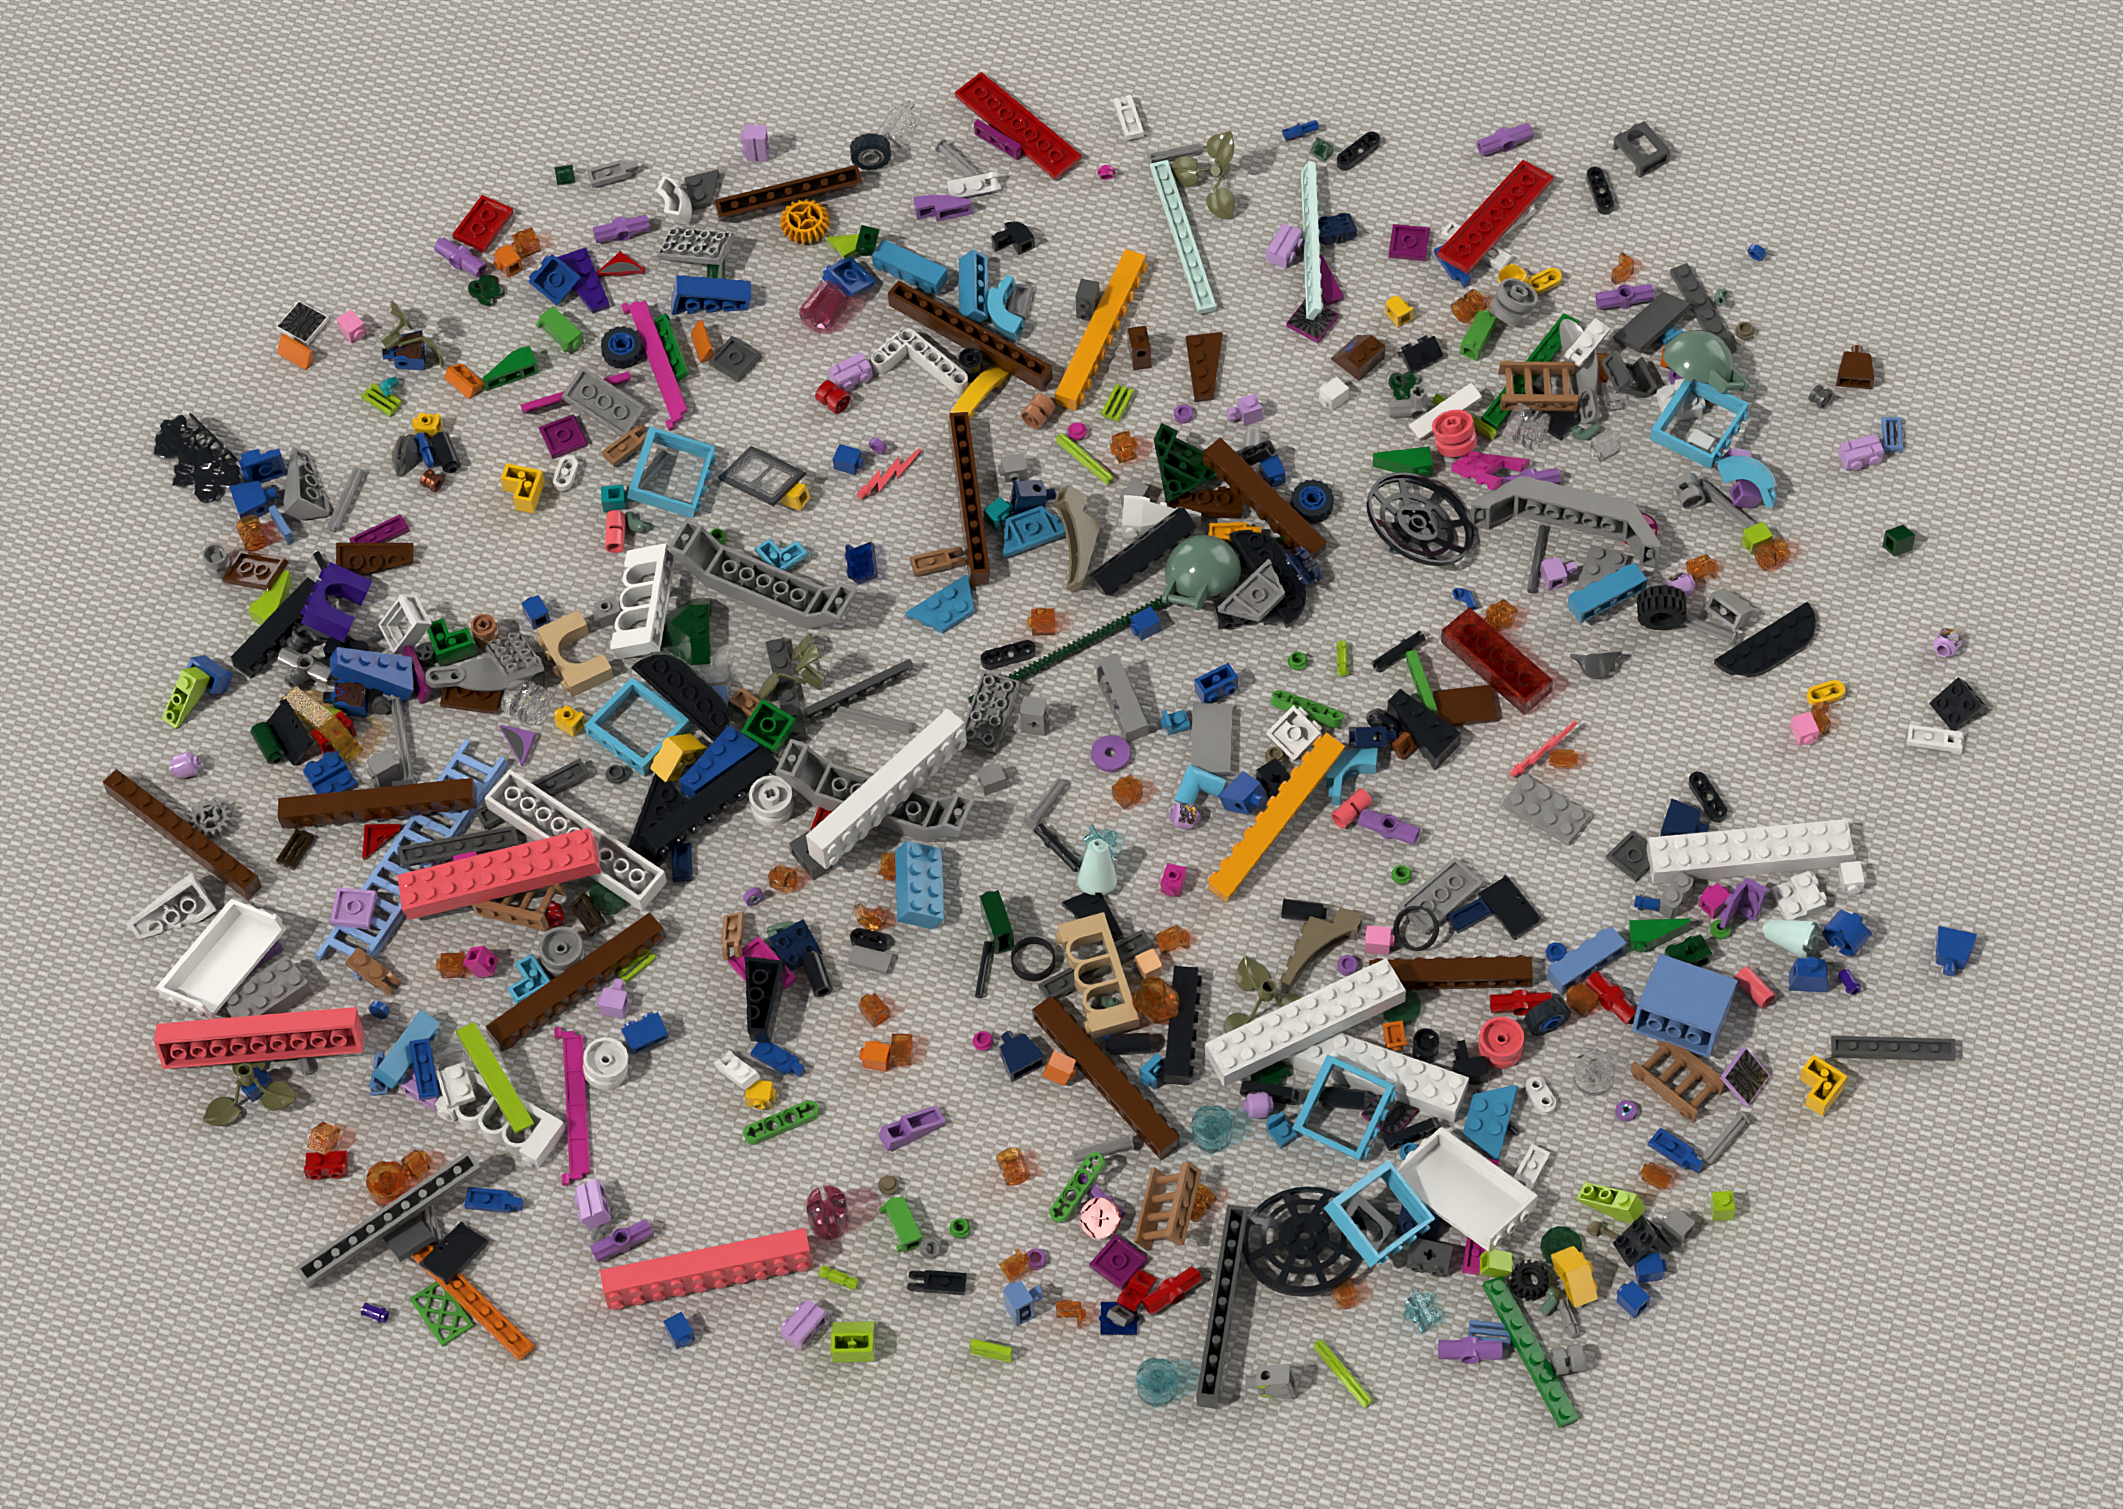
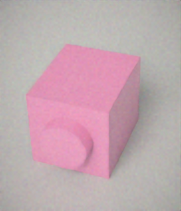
(351, 326)
(1804, 729)
(1378, 939)

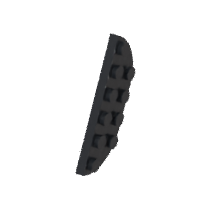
(1255, 551)
(1771, 645)
(686, 692)
(659, 802)

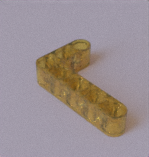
(324, 722)

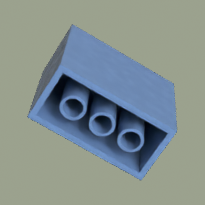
(1684, 1005)

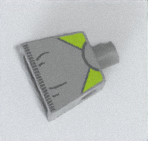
(1273, 1381)

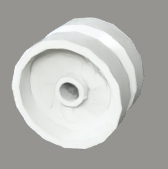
(771, 801)
(605, 1063)

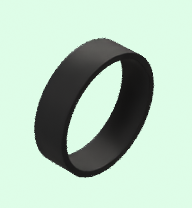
(1435, 928)
(1033, 977)

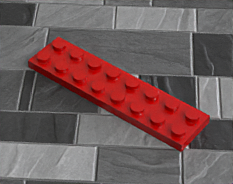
(1017, 123)
(1495, 216)

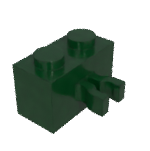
(1691, 950)

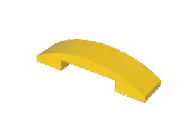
(979, 390)

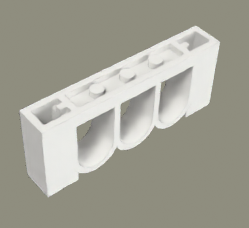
(647, 639)
(533, 1150)

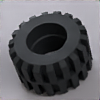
(1661, 607)

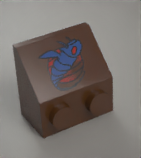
(1360, 355)

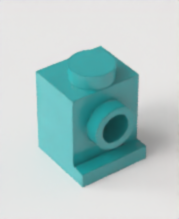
(613, 497)
(997, 513)

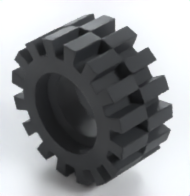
(1526, 1291)

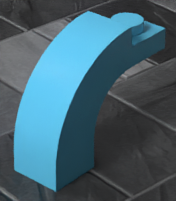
(1003, 321)
(1750, 469)
(1349, 763)

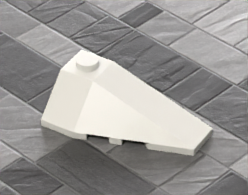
(178, 906)

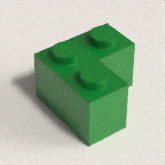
(450, 646)

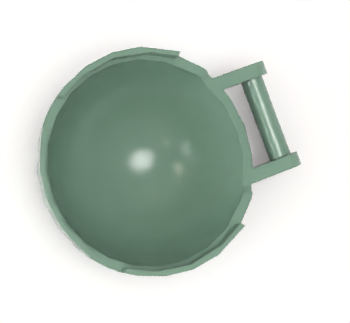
(1704, 358)
(1200, 569)

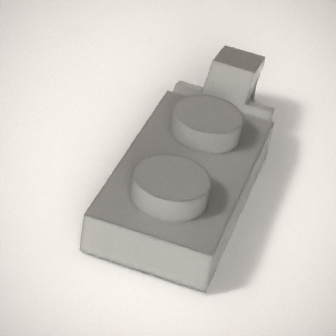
(612, 172)

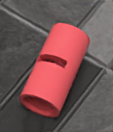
(615, 531)
(1351, 808)
(1755, 987)

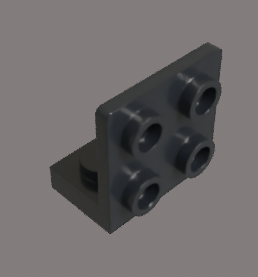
(1958, 704)
(1639, 1239)

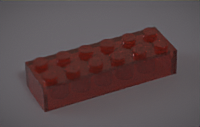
(1496, 661)

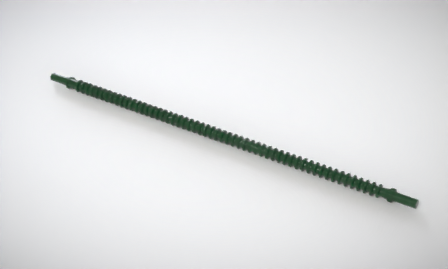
(1090, 638)

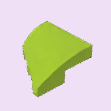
(844, 244)

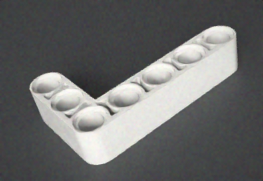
(909, 343)

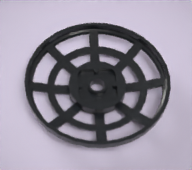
(1422, 517)
(1301, 1248)

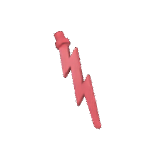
(881, 481)
(1534, 756)

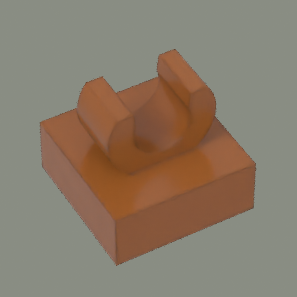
(1403, 745)

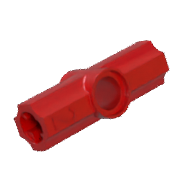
(1611, 997)
(1518, 1002)
(1172, 1290)

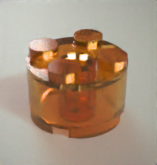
(1156, 1000)
(386, 1182)

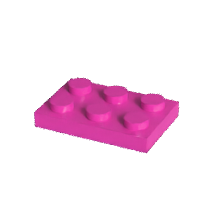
(758, 949)

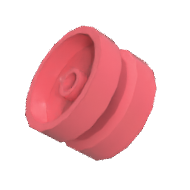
(1454, 433)
(1501, 1042)

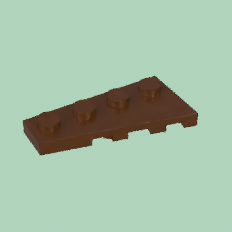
(1203, 360)
(1211, 503)
(373, 557)

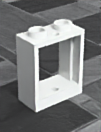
(411, 607)

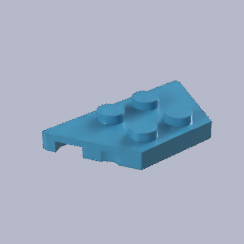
(1031, 530)
(945, 607)
(1490, 1118)

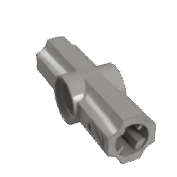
(315, 669)

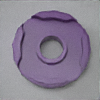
(1106, 744)

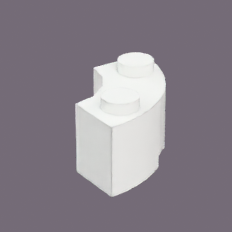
(676, 201)

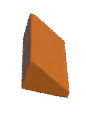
(701, 342)
(295, 352)
(464, 380)

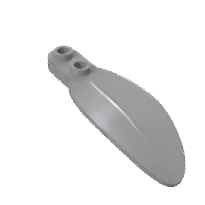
(1586, 378)
(472, 675)

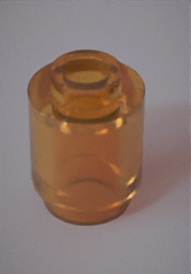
(1563, 758)
(1655, 1176)

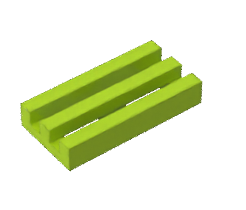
(1123, 390)
(393, 399)
(638, 969)
(991, 1350)

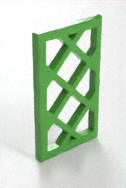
(435, 1327)

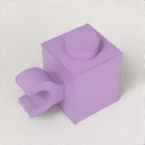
(1248, 410)

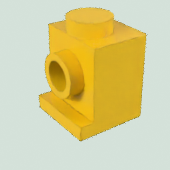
(1398, 311)
(427, 423)
(569, 720)

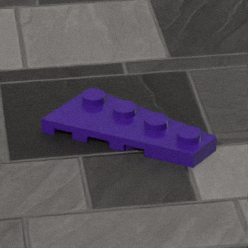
(589, 286)

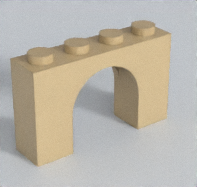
(579, 676)

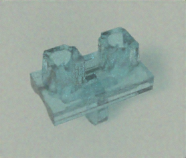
(1109, 838)
(1418, 1310)

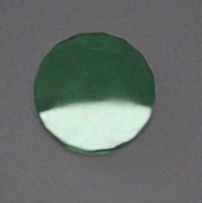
(606, 900)
(1406, 1011)
(1558, 1239)

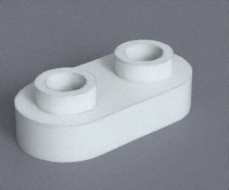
(565, 475)
(1540, 1094)

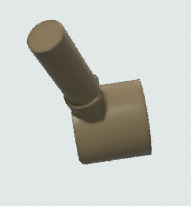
(1596, 1227)

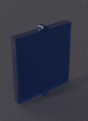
(1107, 1327)

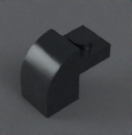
(1016, 235)
(1473, 1067)

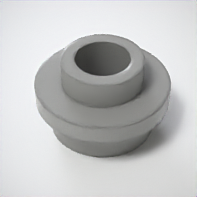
(935, 1248)

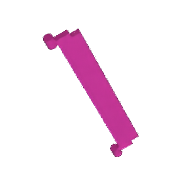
(658, 360)
(575, 1106)

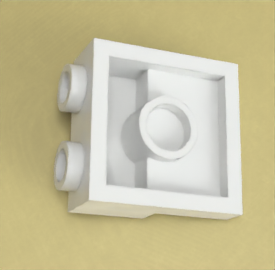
(1690, 408)
(1294, 732)
(1799, 897)

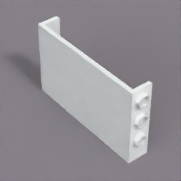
(221, 958)
(1466, 1189)

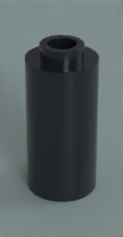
(445, 452)
(1302, 910)
(817, 974)
(1128, 1043)
(1342, 1098)

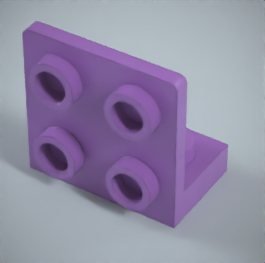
(1745, 901)

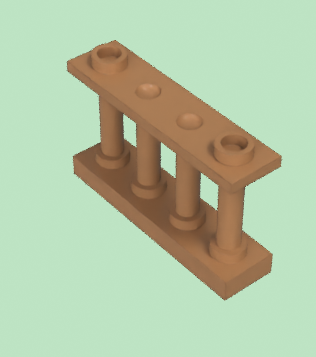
(1544, 401)
(520, 915)
(1682, 1058)
(1181, 1208)

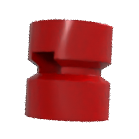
(833, 397)

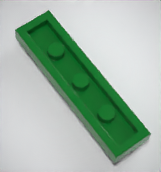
(672, 346)

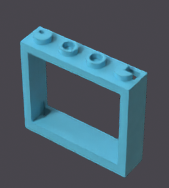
(1711, 394)
(682, 444)
(615, 746)
(1314, 1094)
(1402, 1192)

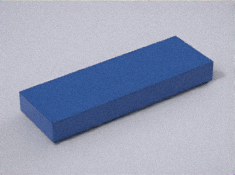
(424, 1069)

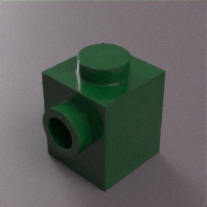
(867, 240)
(1898, 540)

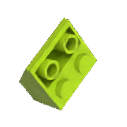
(853, 1341)

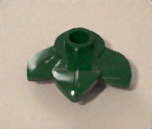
(487, 289)
(1402, 390)
(1272, 1074)

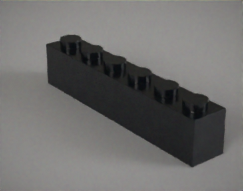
(1142, 551)
(273, 632)
(1181, 1028)

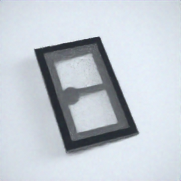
(762, 476)

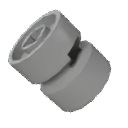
(1689, 491)
(216, 560)
(1575, 1358)

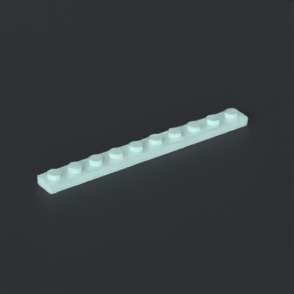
(1183, 237)
(1311, 240)

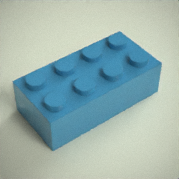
(919, 885)

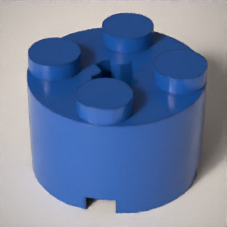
(1846, 932)

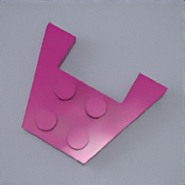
(1483, 465)

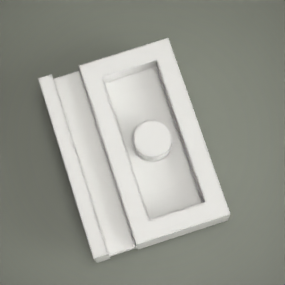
(455, 1085)

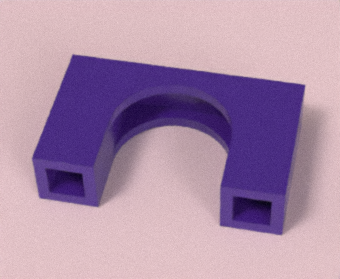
(321, 614)

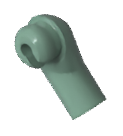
(1579, 433)
(635, 525)
(776, 928)

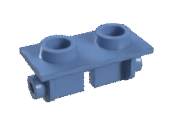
(376, 1085)

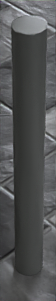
(1536, 559)

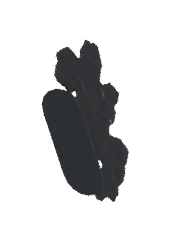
(195, 461)

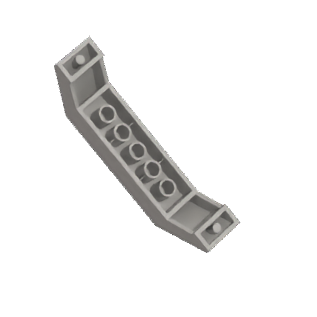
(1569, 509)
(757, 581)
(829, 785)

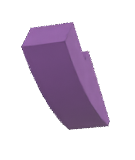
(941, 206)
(911, 1128)

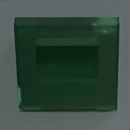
(1321, 149)
(564, 174)

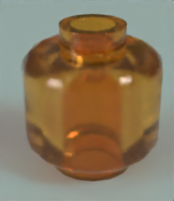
(783, 878)
(416, 1163)

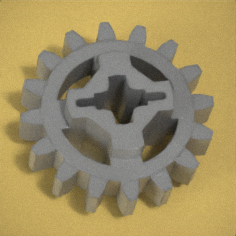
(209, 816)

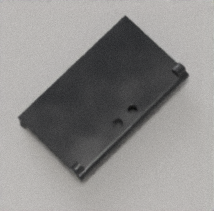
(1560, 420)
(290, 732)
(1513, 913)
(450, 1259)

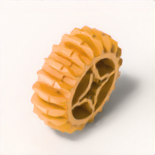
(801, 216)

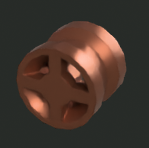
(431, 480)

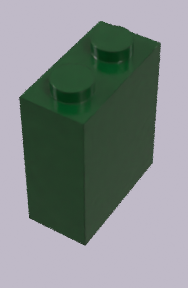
(996, 921)

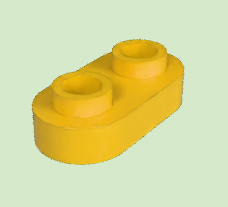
(1543, 280)
(1824, 692)

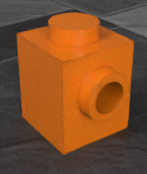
(507, 261)
(875, 1055)
(1059, 1068)

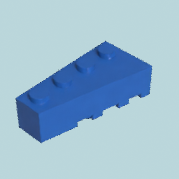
(709, 294)
(374, 670)
(717, 760)

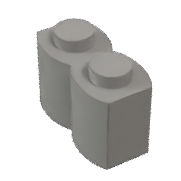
(1675, 895)

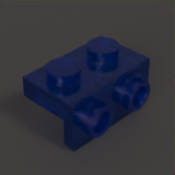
(861, 562)

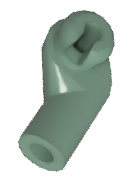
(1720, 296)
(1105, 1002)
(1551, 1302)

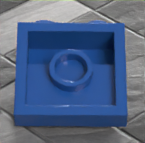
(848, 276)
(554, 279)
(262, 466)
(329, 774)

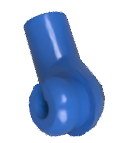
(1465, 596)

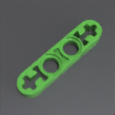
(1420, 680)
(1325, 715)
(779, 1119)
(1080, 1189)

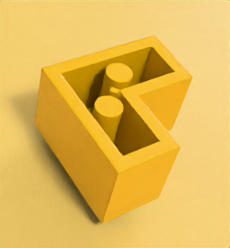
(525, 484)
(675, 755)
(1825, 1084)
(1576, 1276)

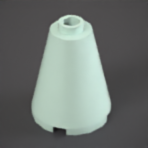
(1097, 869)
(1794, 936)

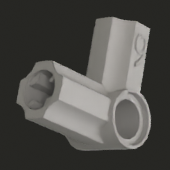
(1414, 406)

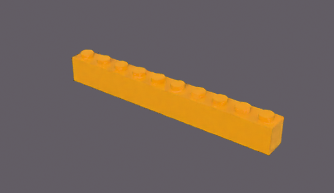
(1101, 330)
(1276, 816)

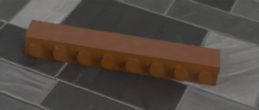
(787, 192)
(1262, 498)
(1463, 972)

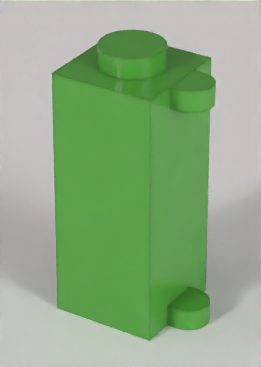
(561, 330)
(1478, 335)
(902, 1223)

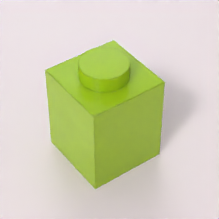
(1756, 536)
(1722, 1205)
(1496, 1263)

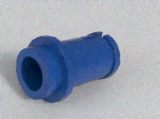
(1646, 903)

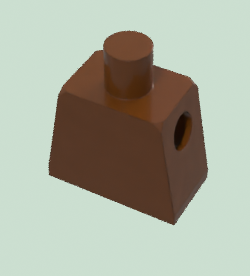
(1139, 341)
(1856, 369)

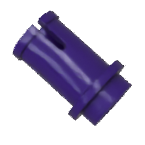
(1849, 982)
(374, 1312)

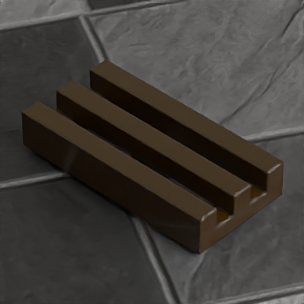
(287, 863)
(596, 925)

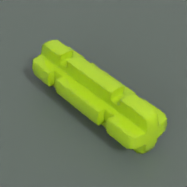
(1342, 658)
(838, 1277)

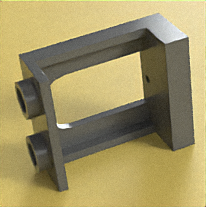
(1650, 162)
(1622, 374)
(1384, 1225)

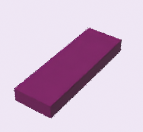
(997, 139)
(1330, 290)
(382, 532)
(419, 683)

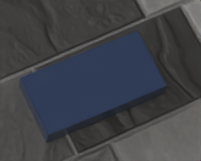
(682, 863)
(1469, 915)

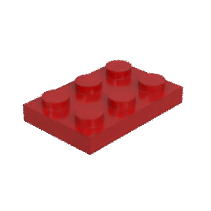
(482, 223)

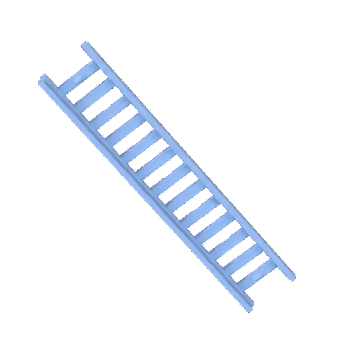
(396, 912)

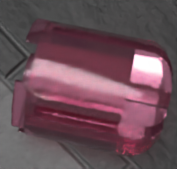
(823, 307)
(819, 1211)

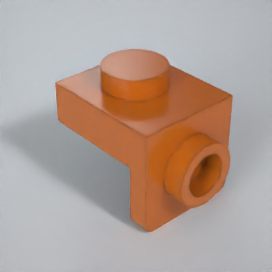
(1394, 1035)

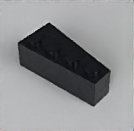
(1429, 732)
(763, 994)

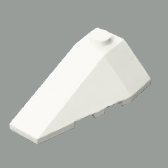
(1141, 515)

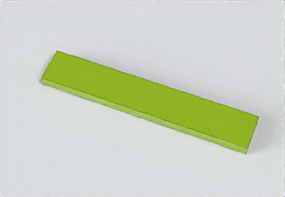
(494, 1078)

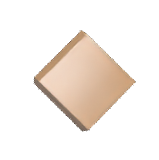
(1148, 964)

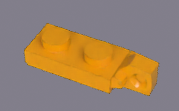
(1223, 530)

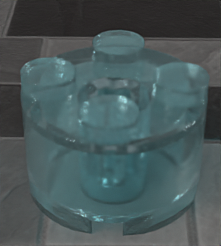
(1211, 1128)
(1157, 1392)

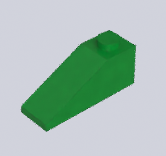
(513, 367)
(1406, 460)
(1654, 932)

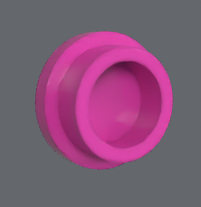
(1106, 172)
(1077, 431)
(983, 1041)

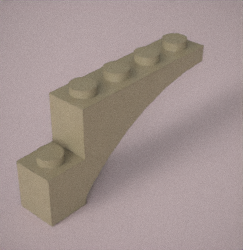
(1080, 532)
(1317, 938)

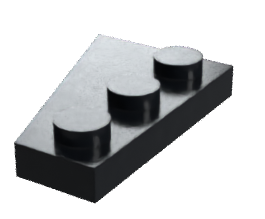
(1088, 905)

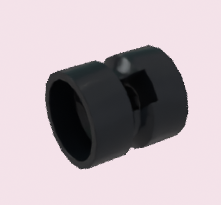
(971, 362)
(1425, 1045)

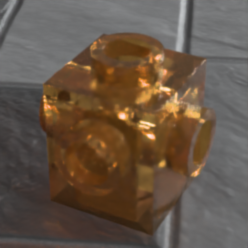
(1124, 446)
(1501, 615)
(1127, 791)

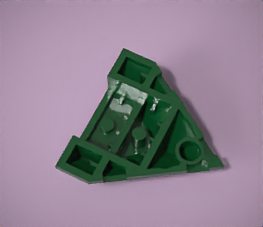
(1179, 464)
(688, 632)

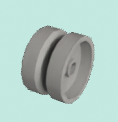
(1513, 301)
(560, 950)

